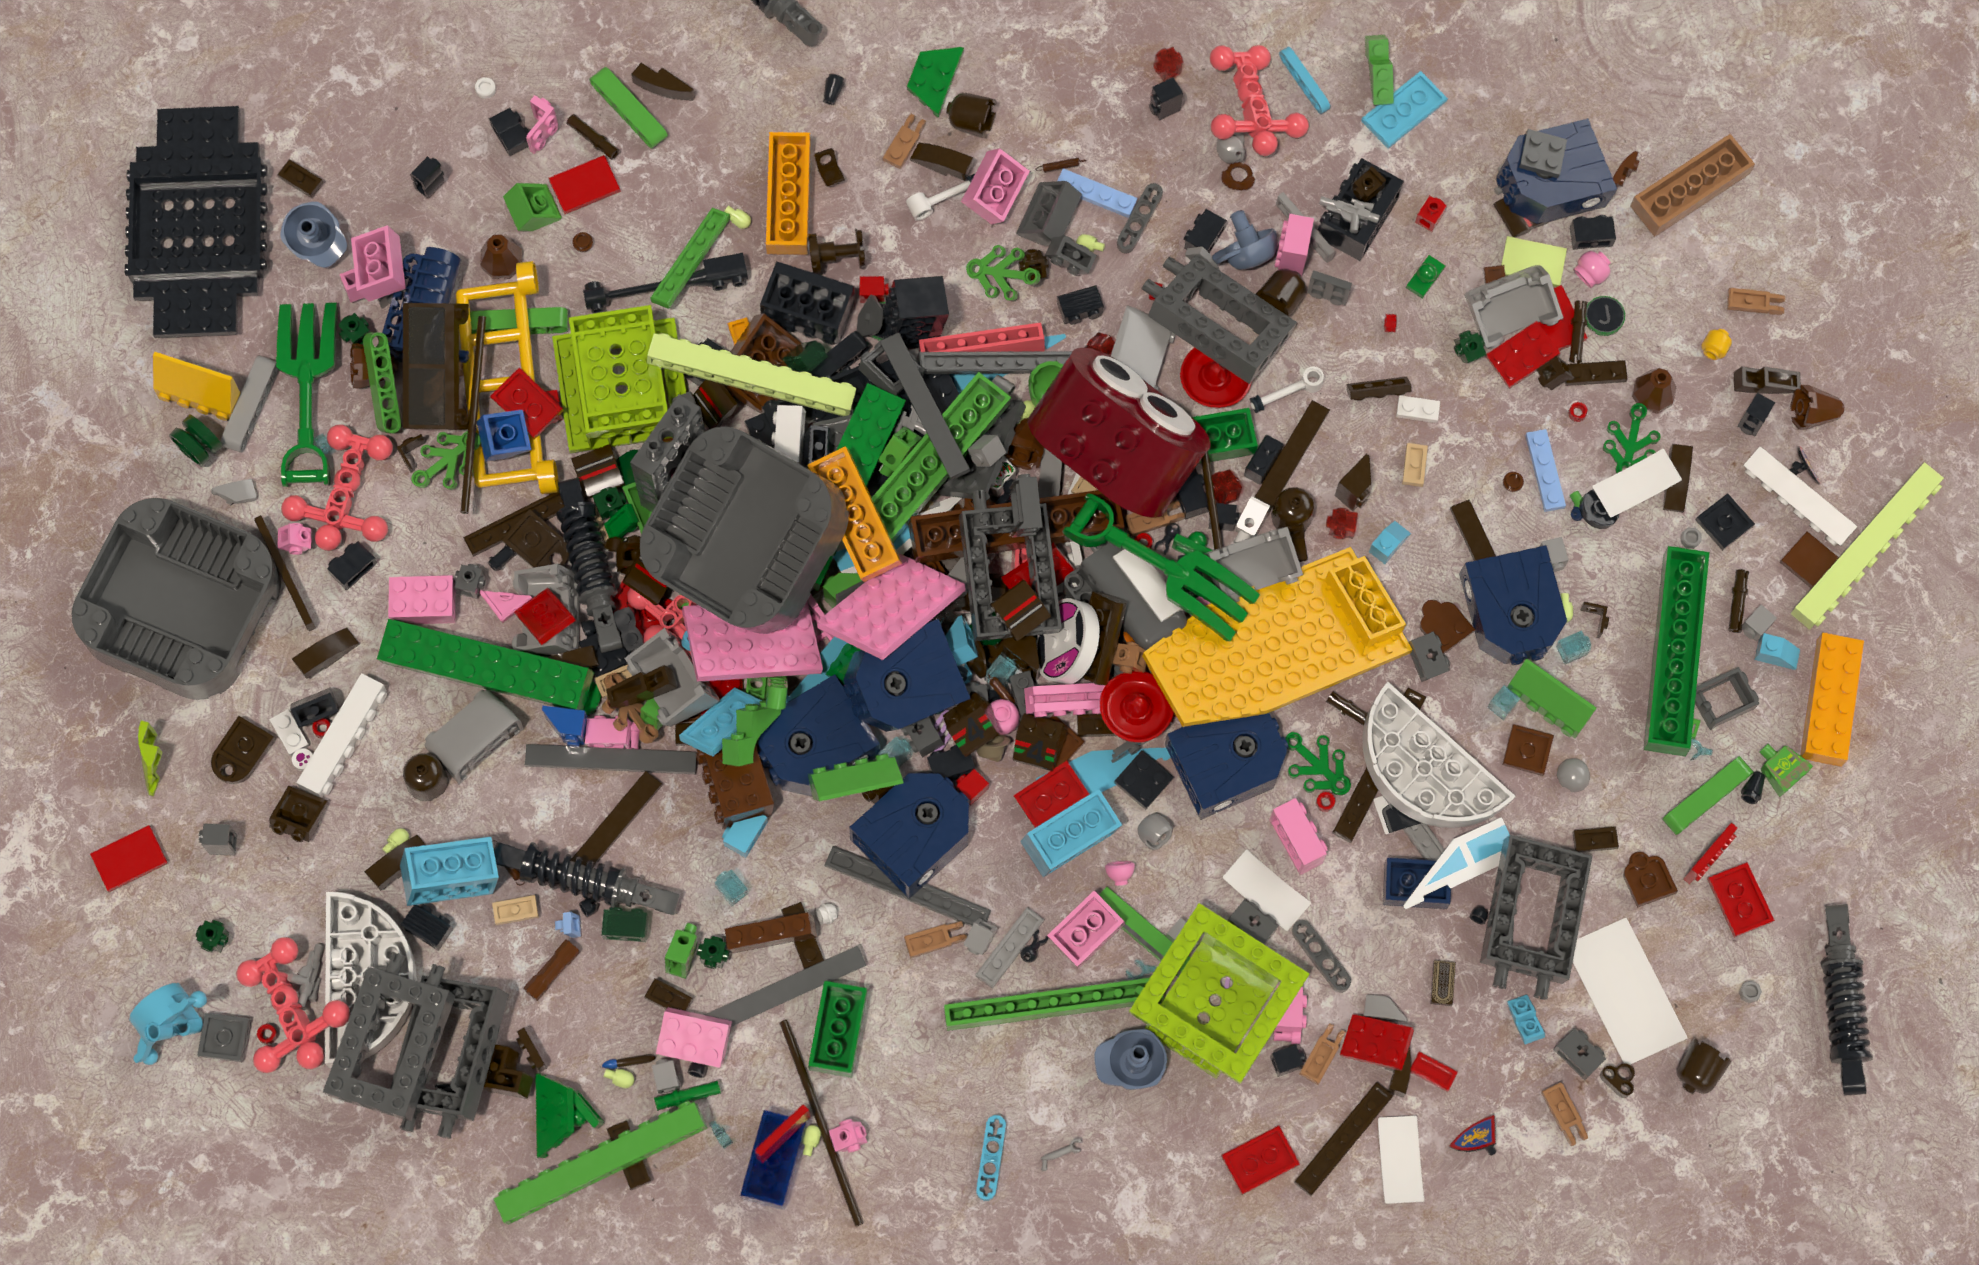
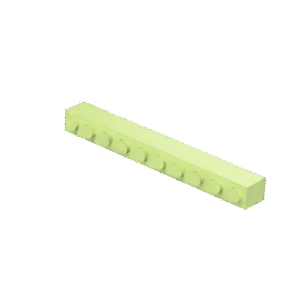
(751, 374)
(1867, 546)

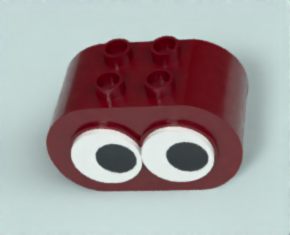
(1118, 432)

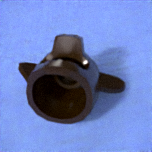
(625, 551)

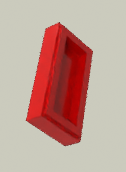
(1433, 1071)

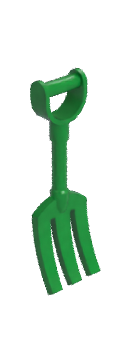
(305, 369)
(1179, 573)

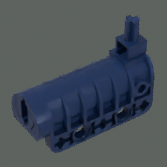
(429, 282)

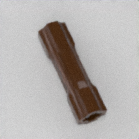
(540, 982)

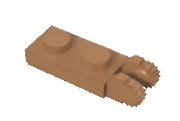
(904, 142)
(1754, 301)
(1140, 524)
(933, 939)
(1321, 1056)
(1564, 1112)

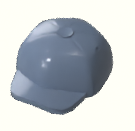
(313, 234)
(1251, 246)
(1131, 1060)

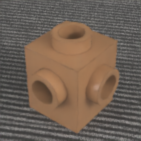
(1129, 658)

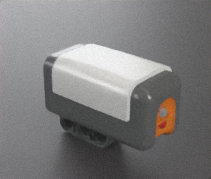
(1126, 576)

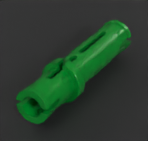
(691, 1094)

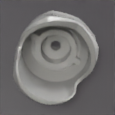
(1227, 148)
(1152, 829)

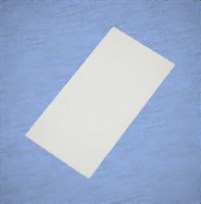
(1626, 992)

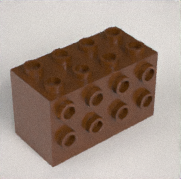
(735, 790)

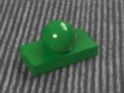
(1425, 276)
(622, 522)
(1195, 541)
(585, 1112)

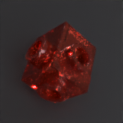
(1168, 63)
(1102, 343)
(1226, 487)
(1342, 523)

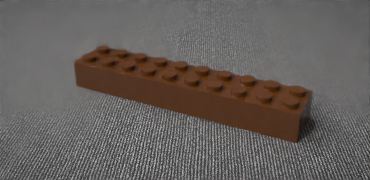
(939, 534)

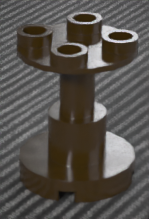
(828, 252)

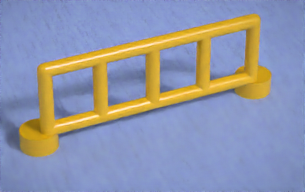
(526, 284)

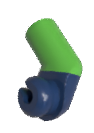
(1575, 513)

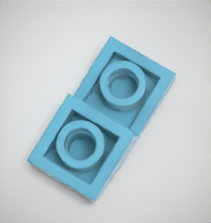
(1525, 1019)

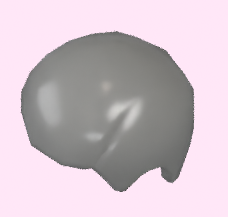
(1573, 775)

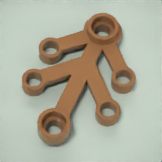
(648, 732)

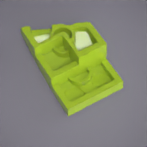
(149, 755)

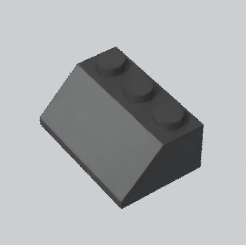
(1049, 212)

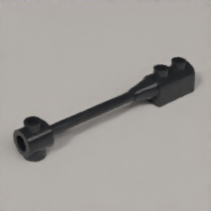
(715, 273)

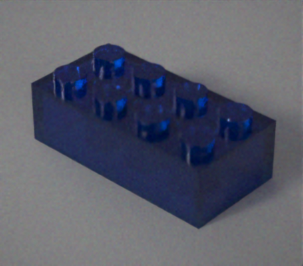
(771, 1181)

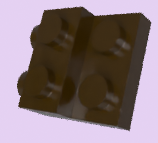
(297, 814)

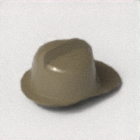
(994, 748)

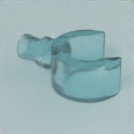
(322, 443)
(1700, 750)
(1144, 970)
(720, 1135)

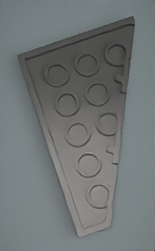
(985, 477)

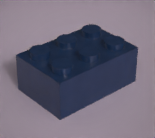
(1402, 879)

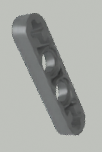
(1142, 219)
(1318, 958)

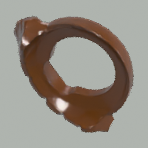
(1228, 180)

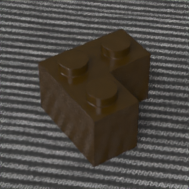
(503, 1077)

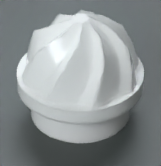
(826, 914)

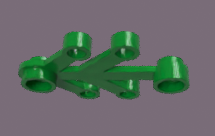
(1630, 445)
(1319, 766)

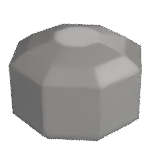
(1691, 538)
(1750, 991)

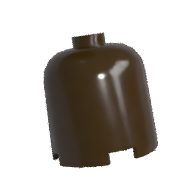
(972, 113)
(1283, 290)
(1288, 513)
(427, 784)
(1701, 1068)

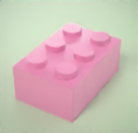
(995, 186)
(1294, 243)
(378, 263)
(422, 599)
(1298, 836)
(1086, 929)
(693, 1037)

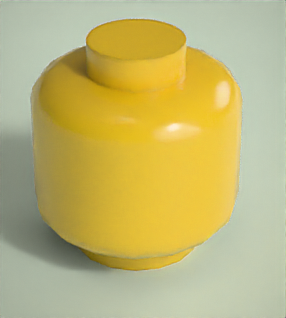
(1716, 344)

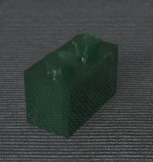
(805, 356)
(625, 925)

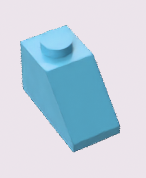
(1389, 542)
(961, 641)
(1777, 651)
(744, 834)

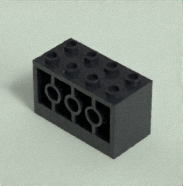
(1337, 230)
(808, 303)
(915, 309)

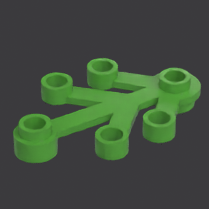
(999, 272)
(449, 458)

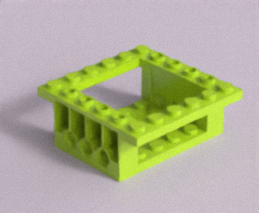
(606, 413)
(1221, 954)

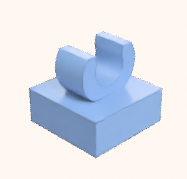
(569, 925)

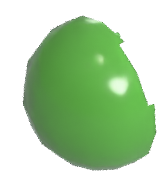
(1041, 379)

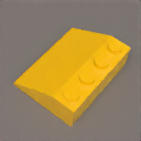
(194, 386)

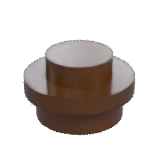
(582, 242)
(1513, 481)

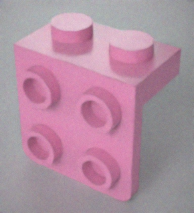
(546, 124)

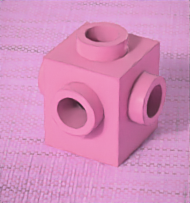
(294, 538)
(848, 1136)

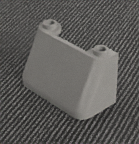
(1513, 304)
(1142, 344)
(1259, 560)
(562, 585)
(690, 696)
(472, 734)

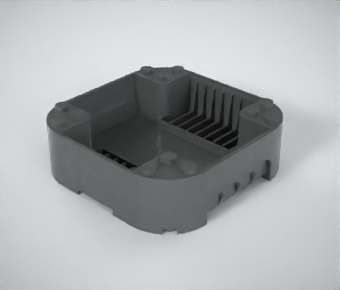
(743, 530)
(175, 597)

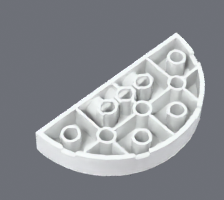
(1424, 768)
(360, 938)

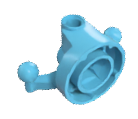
(163, 1016)

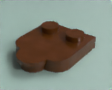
(1446, 623)
(1648, 879)

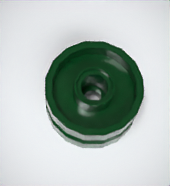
(195, 440)

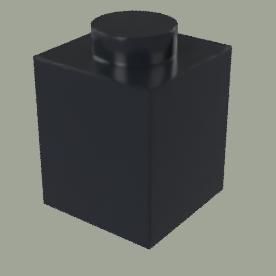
(1226, 516)
(1287, 1060)

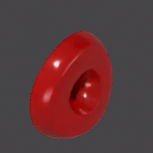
(1210, 382)
(1135, 707)

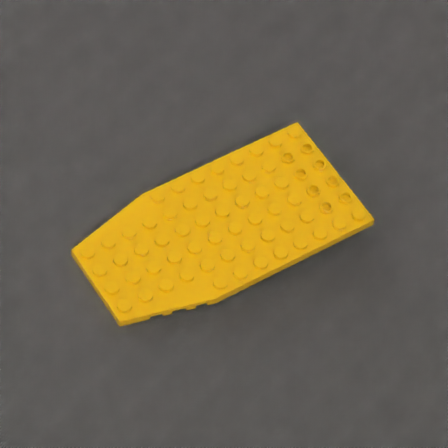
(1286, 648)

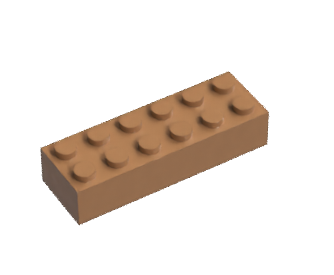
(1692, 185)

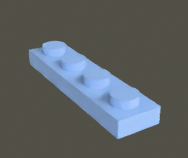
(1100, 194)
(1545, 470)

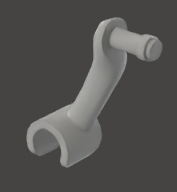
(1051, 1156)

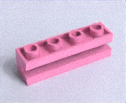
(1063, 699)

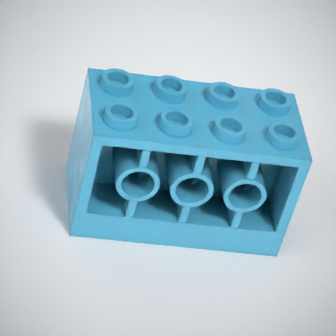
(1071, 833)
(449, 871)

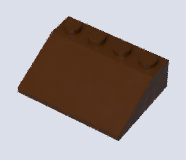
(761, 342)

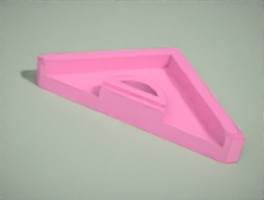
(504, 603)

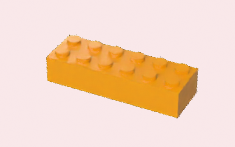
(788, 193)
(865, 533)
(1832, 699)

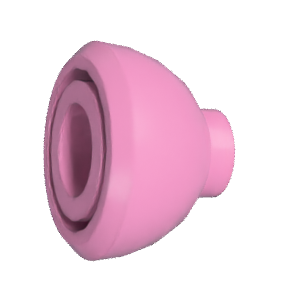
(1120, 871)

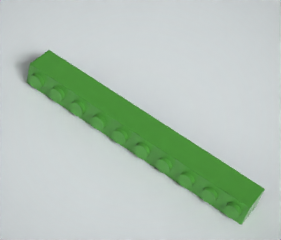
(1043, 1004)
(600, 1163)

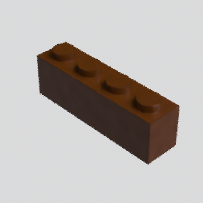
(770, 932)

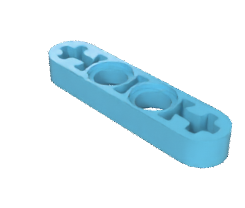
(1304, 80)
(994, 1158)

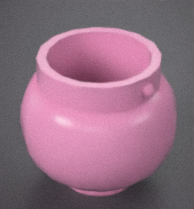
(1592, 268)
(1006, 716)

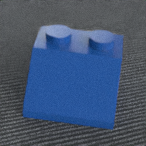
(503, 435)
(568, 724)

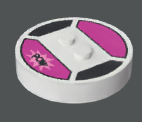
(1070, 652)

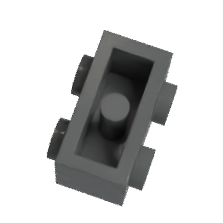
(1070, 255)

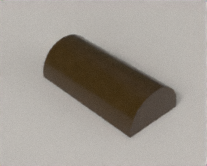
(1110, 615)

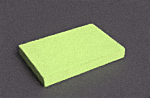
(1523, 254)

